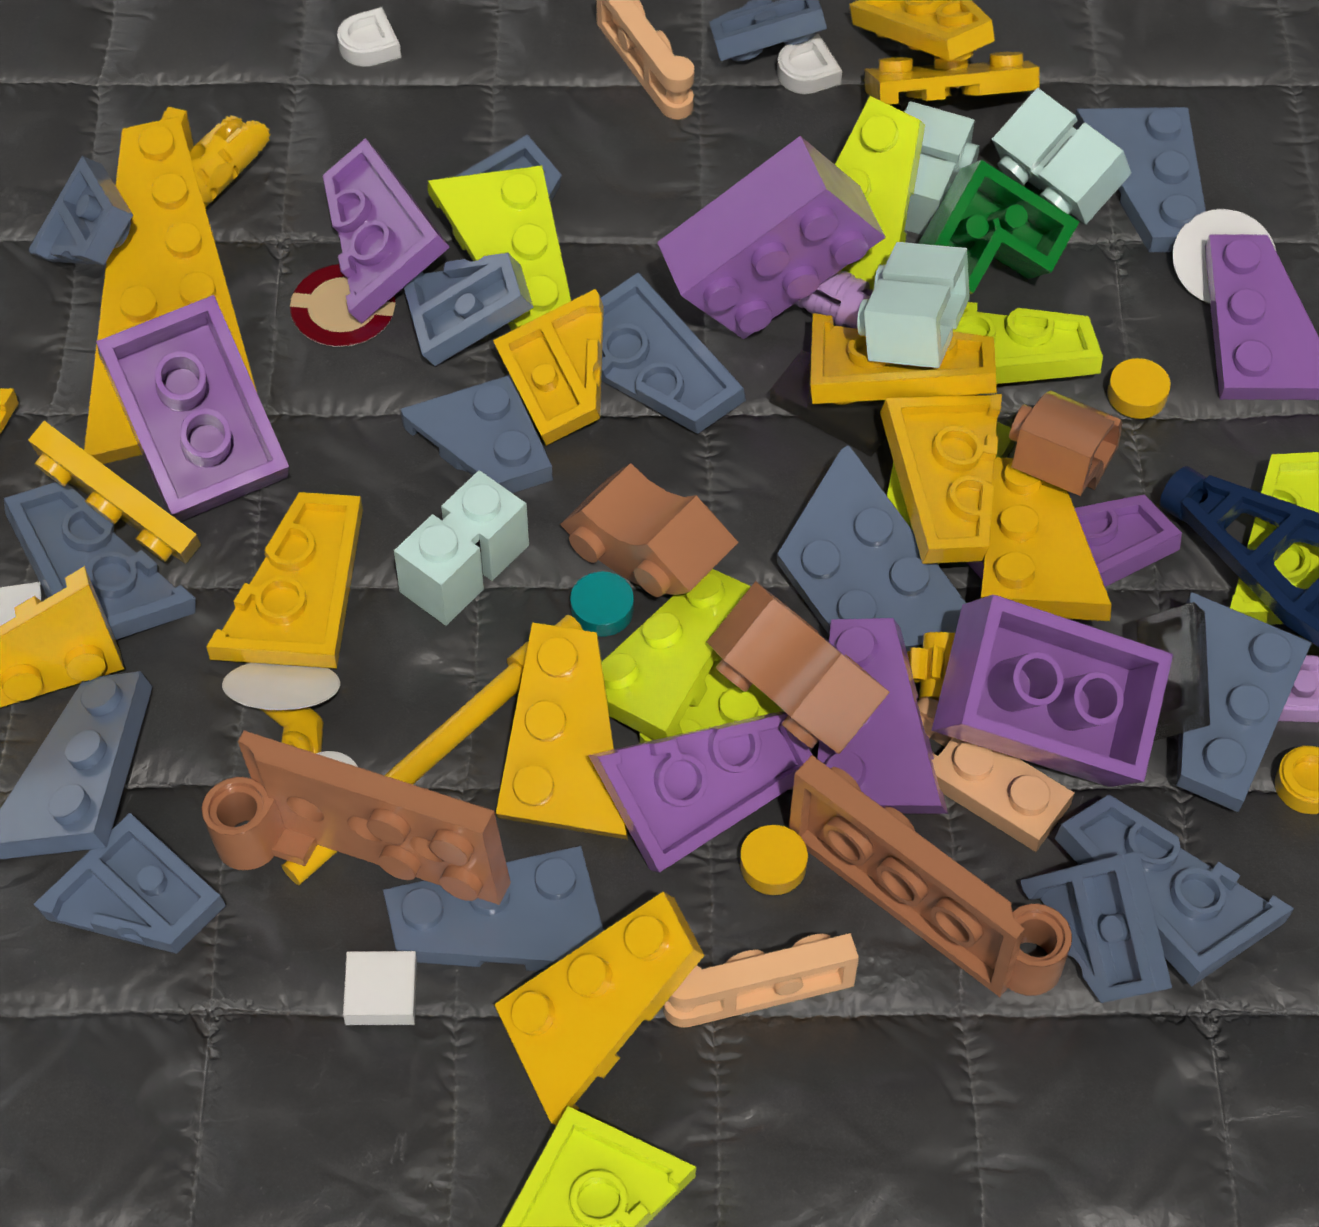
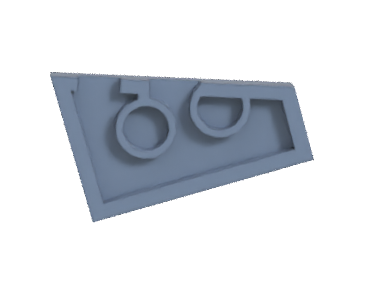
(1164, 168)
(1249, 684)

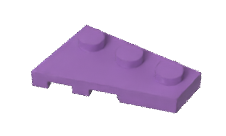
(379, 228)
(1259, 323)
(1122, 536)
(891, 750)
(698, 782)

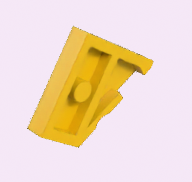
(559, 365)

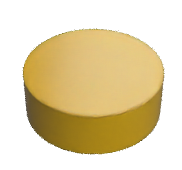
(1138, 388)
(1299, 779)
(773, 859)

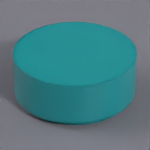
(602, 603)

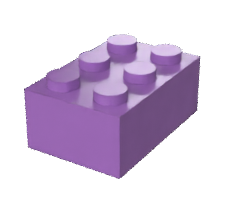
(771, 239)
(193, 409)
(1052, 691)

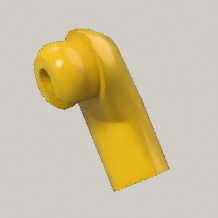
(300, 727)

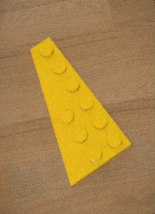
(157, 269)

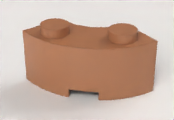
(1064, 442)
(648, 533)
(797, 669)

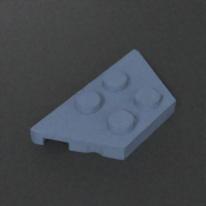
(861, 559)

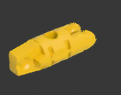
(225, 153)

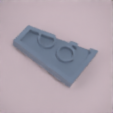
(661, 360)
(66, 534)
(78, 773)
(1197, 908)
(538, 922)

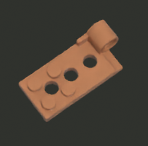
(314, 800)
(924, 886)

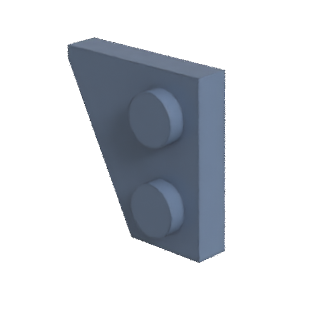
(465, 303)
(484, 432)

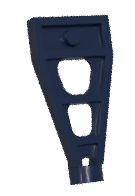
(1214, 503)

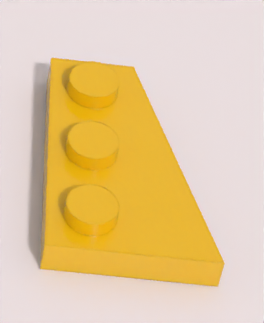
(935, 26)
(1002, 75)
(845, 375)
(945, 470)
(112, 495)
(1040, 549)
(301, 590)
(56, 643)
(554, 729)
(594, 999)

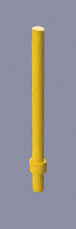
(443, 740)

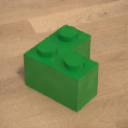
(999, 221)

